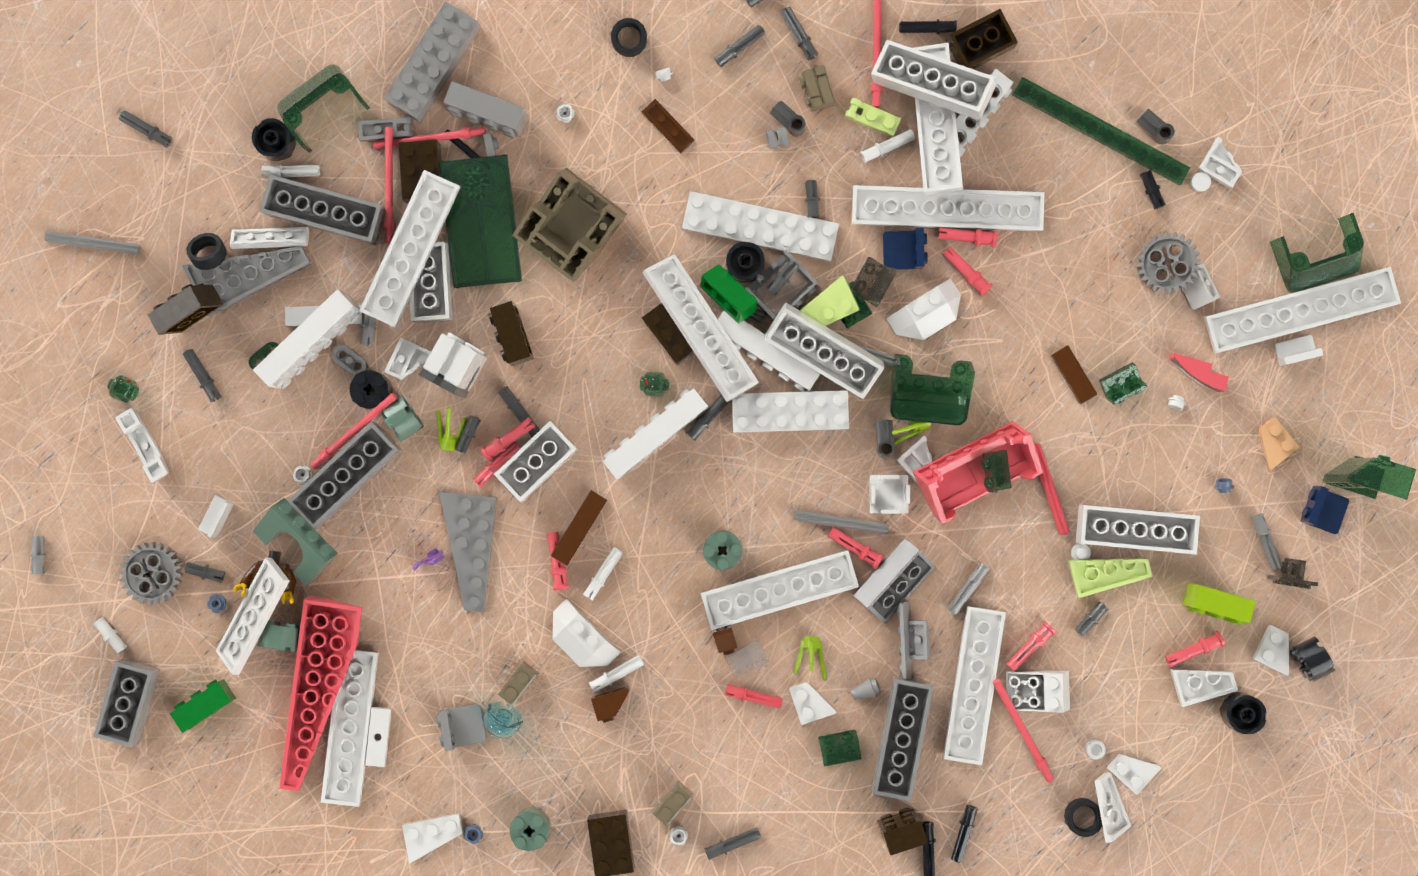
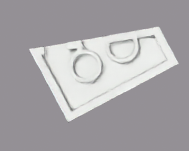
(1202, 685)
(1111, 808)
(430, 834)

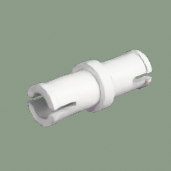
(110, 635)

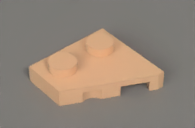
(1276, 442)

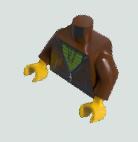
(251, 573)

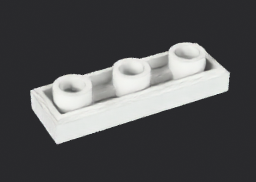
(377, 748)

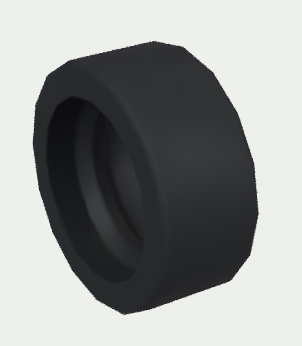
(629, 22)
(210, 261)
(1070, 809)

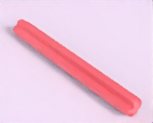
(1051, 493)

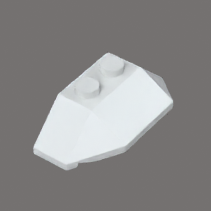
(927, 313)
(581, 638)

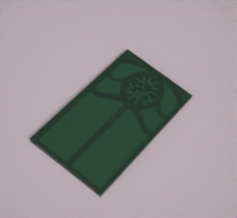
(482, 222)

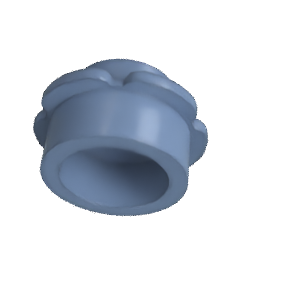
(1224, 485)
(221, 603)
(478, 834)

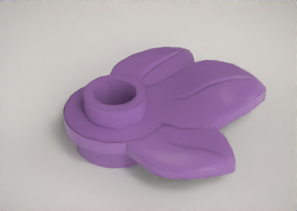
(434, 557)

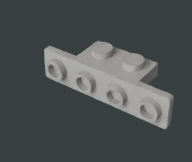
(913, 640)

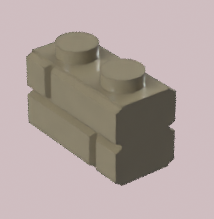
(817, 88)
(518, 683)
(672, 803)

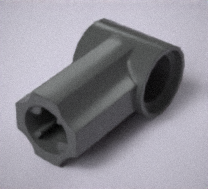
(787, 117)
(1154, 124)
(884, 436)

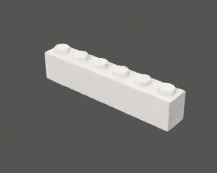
(753, 342)

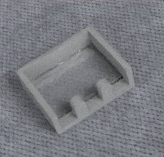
(800, 285)

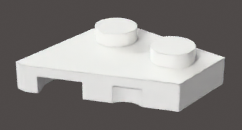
(1220, 165)
(406, 359)
(915, 457)
(1274, 650)
(809, 703)
(1133, 772)

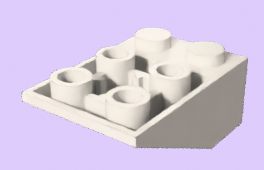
(1039, 690)

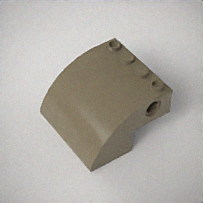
(569, 224)

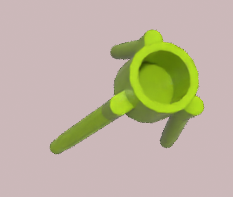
(920, 427)
(447, 440)
(811, 644)

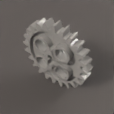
(1186, 257)
(166, 564)

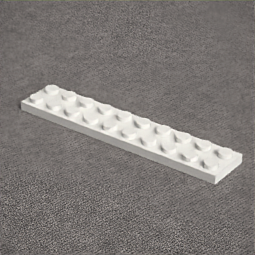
(948, 209)
(1302, 310)

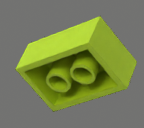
(1218, 604)

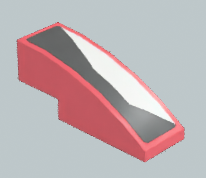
(1200, 372)

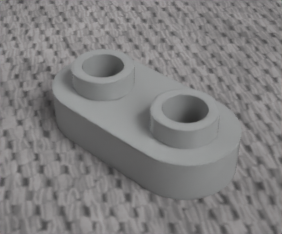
(350, 360)

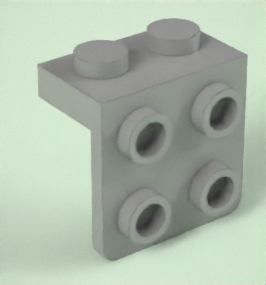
(461, 726)

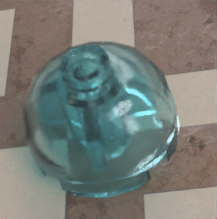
(502, 721)

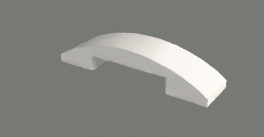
(144, 444)

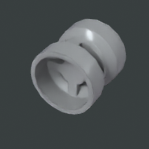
(782, 137)

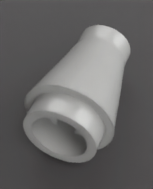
(867, 689)

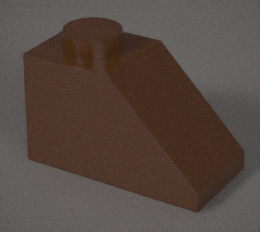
(725, 640)
(609, 703)

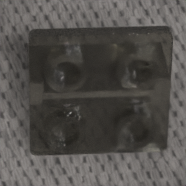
(873, 281)
(1293, 574)

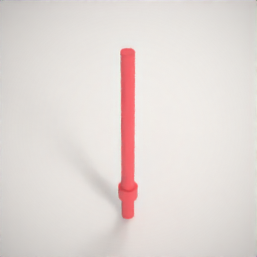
(875, 88)
(465, 133)
(388, 223)
(328, 453)
(1040, 761)

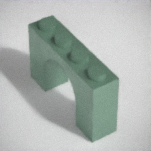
(316, 551)

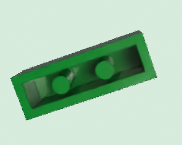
(728, 293)
(202, 705)

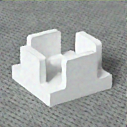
(889, 494)

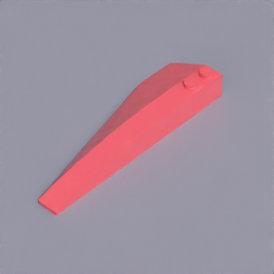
(323, 656)

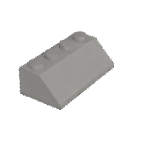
(894, 580)

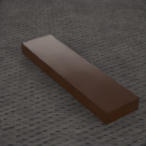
(578, 528)

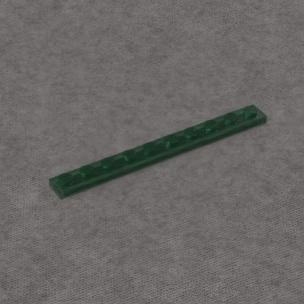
(1101, 131)

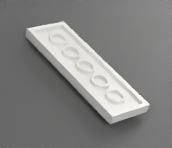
(252, 616)

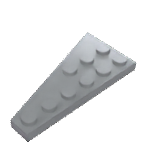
(248, 274)
(470, 534)

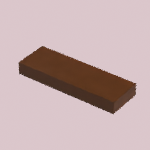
(668, 126)
(1074, 374)

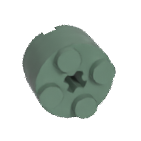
(402, 419)
(722, 539)
(280, 637)
(525, 839)

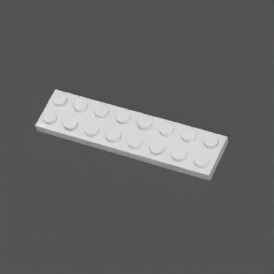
(938, 139)
(760, 226)
(409, 248)
(700, 327)
(779, 590)
(974, 685)
(350, 732)

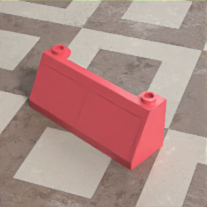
(960, 476)

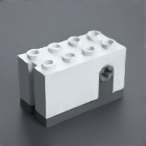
(453, 365)

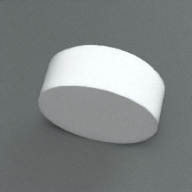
(1200, 182)
(1095, 749)

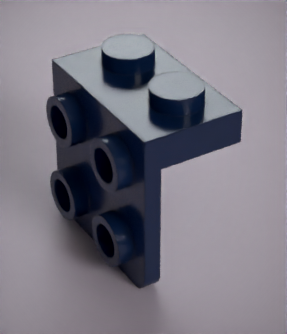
(905, 249)
(1324, 509)

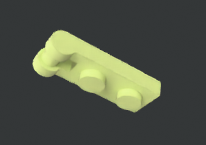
(873, 117)

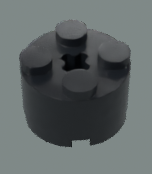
(266, 132)
(745, 251)
(368, 379)
(1313, 659)
(1253, 709)

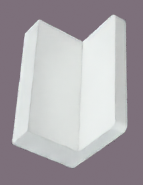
(1202, 290)
(1296, 350)
(215, 516)

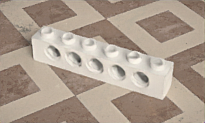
(968, 134)

